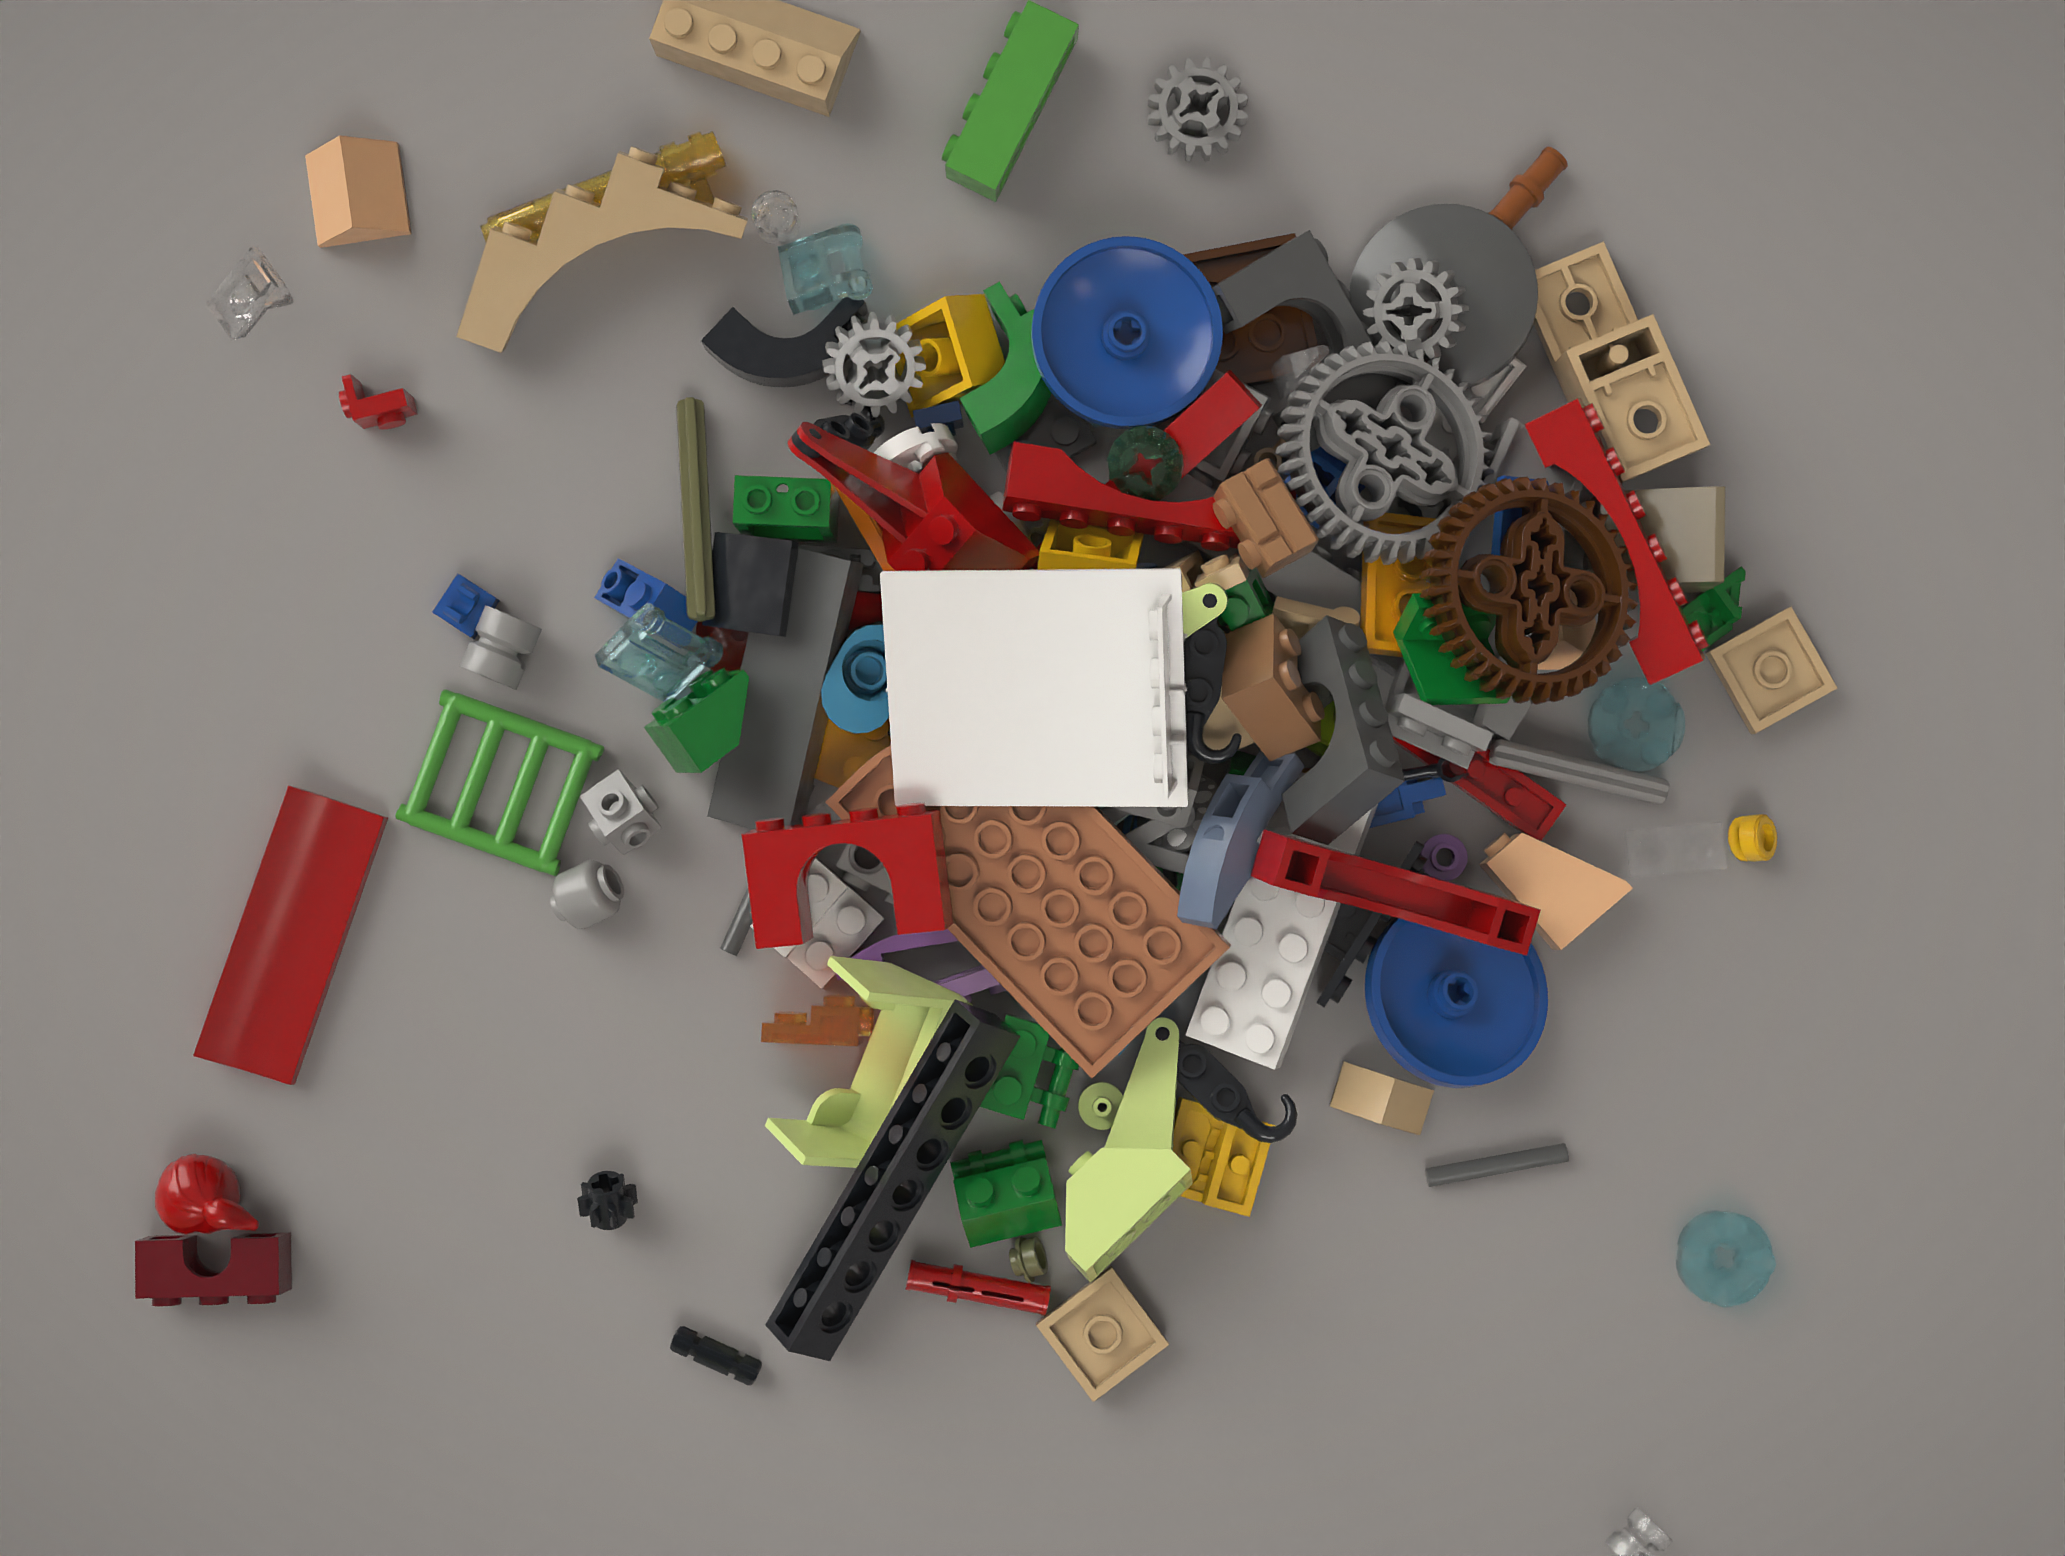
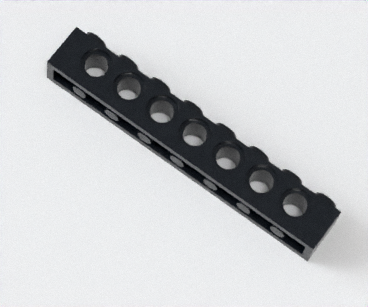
(892, 1181)

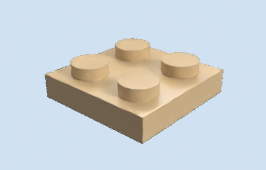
(1771, 670)
(1102, 1334)

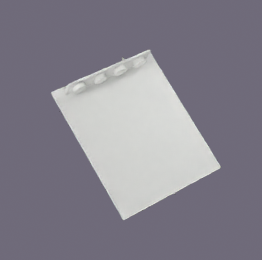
(1036, 687)

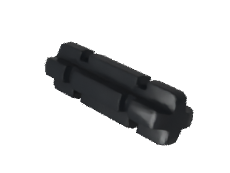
(715, 1355)

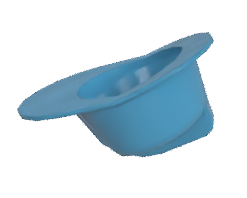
(857, 683)

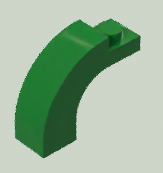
(1017, 394)

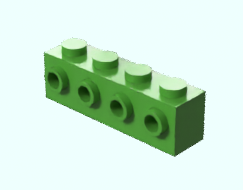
(1011, 100)

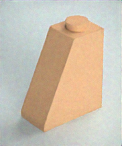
(1562, 886)

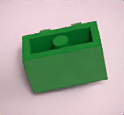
(1016, 1080)
(1005, 1193)

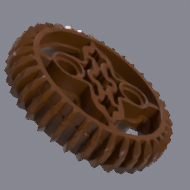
(1529, 590)

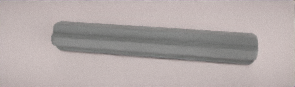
(1578, 771)

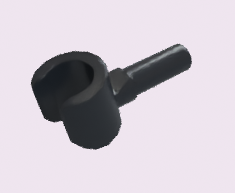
(1439, 769)

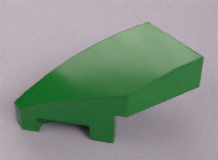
(1717, 607)

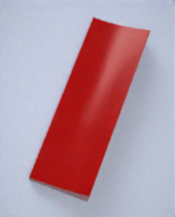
(290, 935)

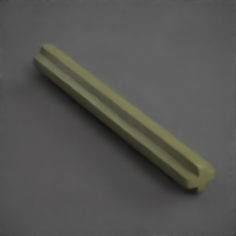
(695, 509)

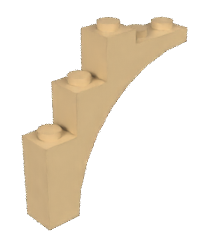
(633, 202)

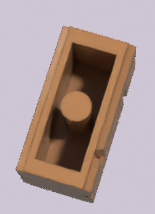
(1264, 518)

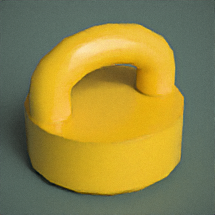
(1752, 838)

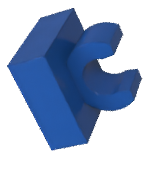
(464, 605)

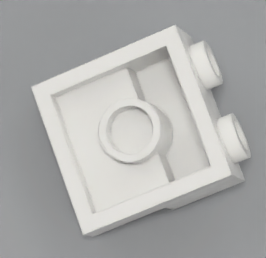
(839, 924)

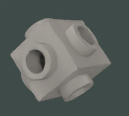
(621, 812)

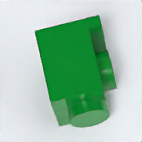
(1246, 602)

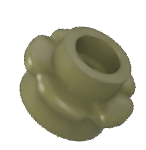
(1028, 1258)

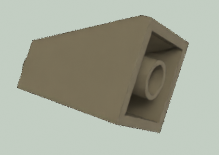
(1689, 529)

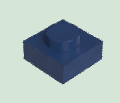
(946, 414)

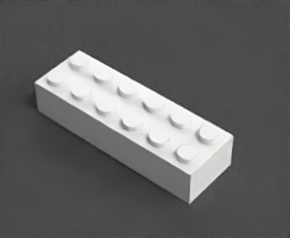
(1274, 952)

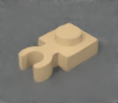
(1223, 571)

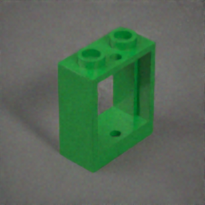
(800, 515)

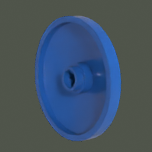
(1126, 332)
(1453, 1004)

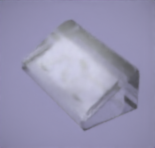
(1295, 367)

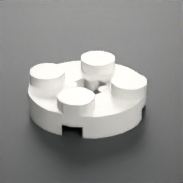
(916, 449)

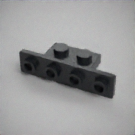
(1351, 934)

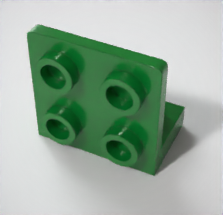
(1431, 669)

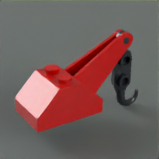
(926, 517)

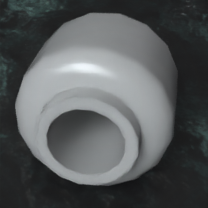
(586, 894)

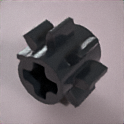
(607, 1200)

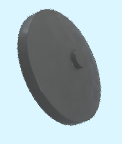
(1485, 261)

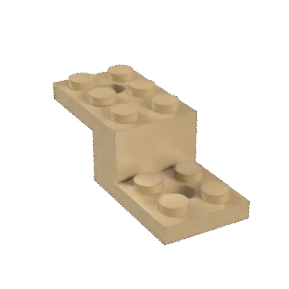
(1615, 362)

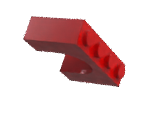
(904, 842)

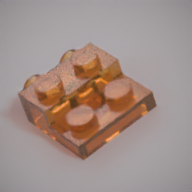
(832, 1023)

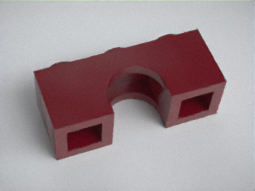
(171, 1270)

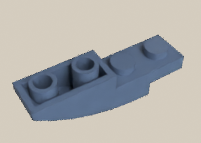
(1227, 838)

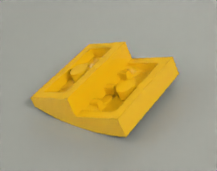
(1221, 1158)

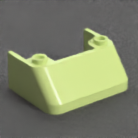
(848, 1119)

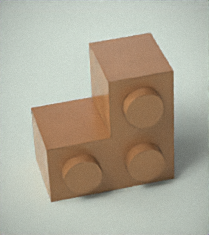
(1267, 690)

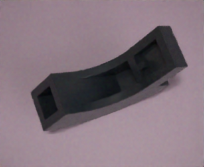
(779, 360)

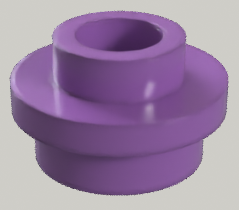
(1459, 857)

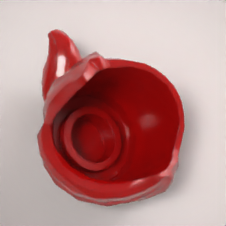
(201, 1197)

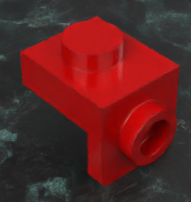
(385, 409)

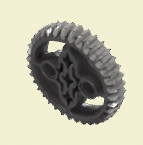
(1410, 464)

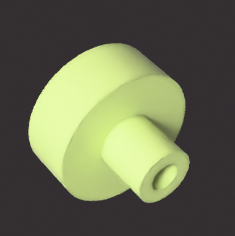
(1088, 1104)

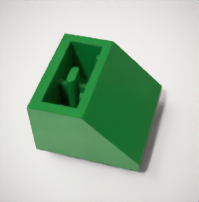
(703, 723)

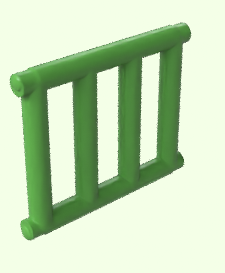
(502, 842)

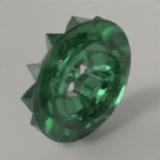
(1152, 444)

